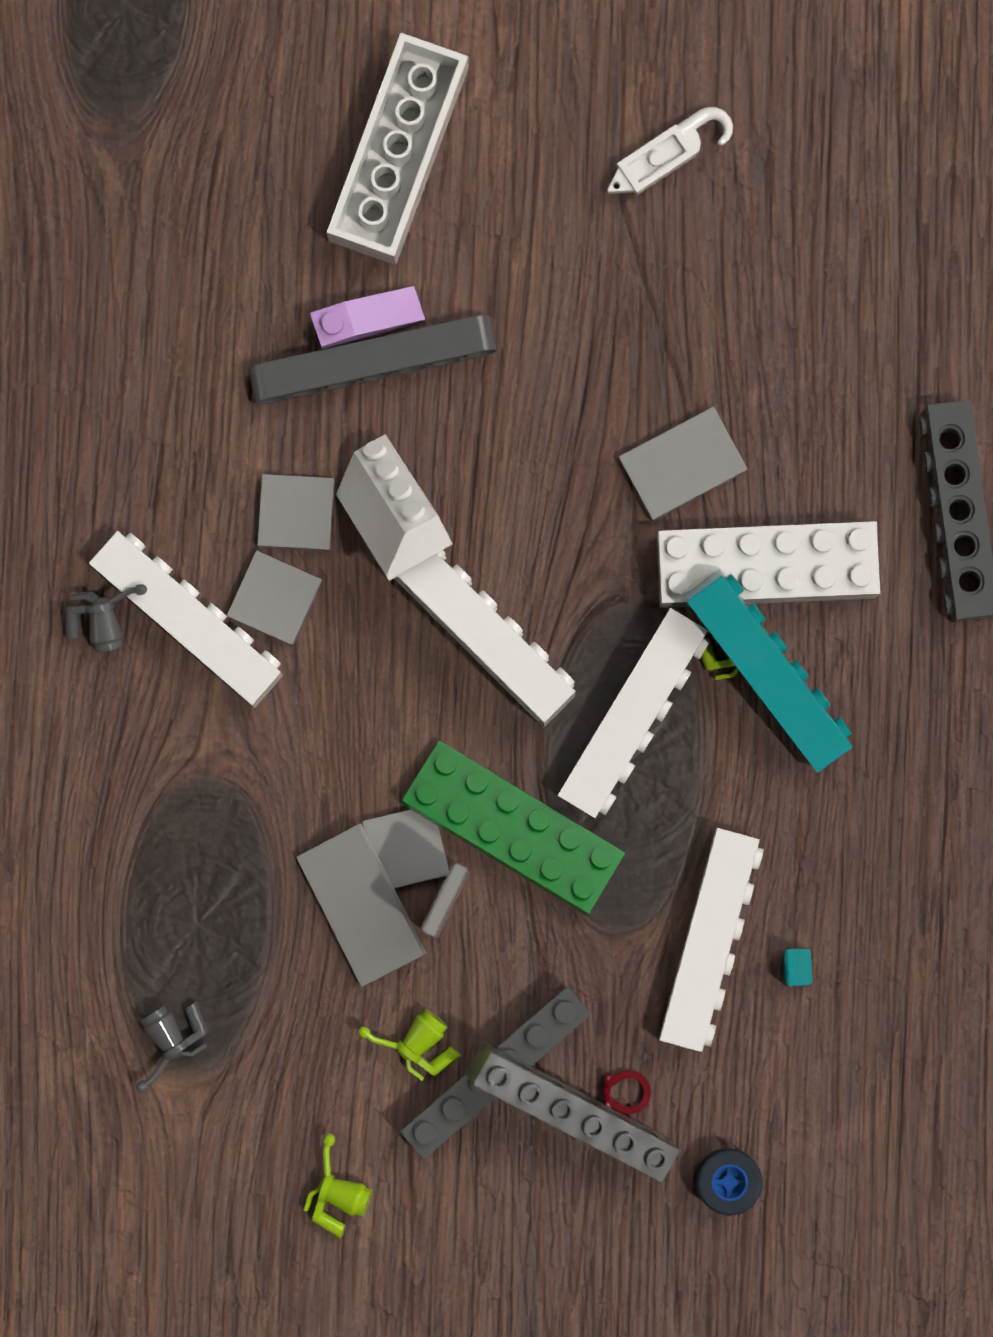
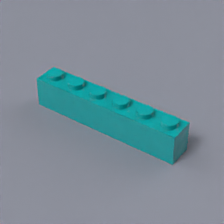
(768, 670)

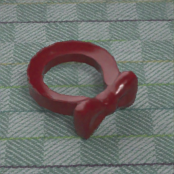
(611, 1081)

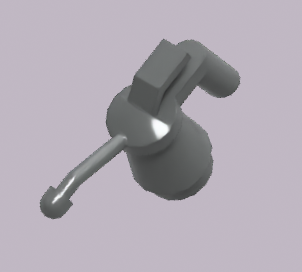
(103, 624)
(165, 1033)

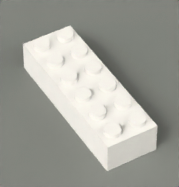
(398, 148)
(773, 562)
(489, 638)

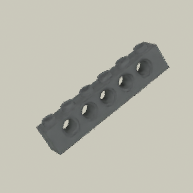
(958, 420)
(572, 1111)

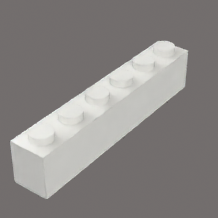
(188, 620)
(633, 713)
(709, 940)

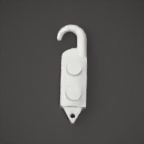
(666, 152)

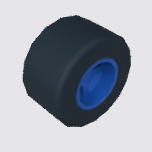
(737, 1190)

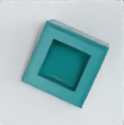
(797, 967)

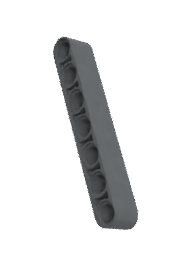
(372, 359)

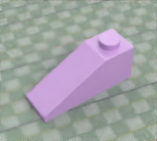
(367, 317)

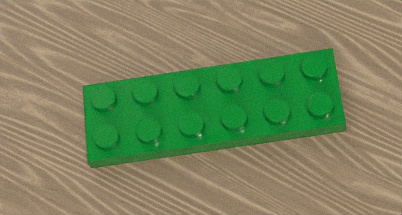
(513, 828)

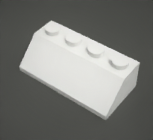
(390, 509)

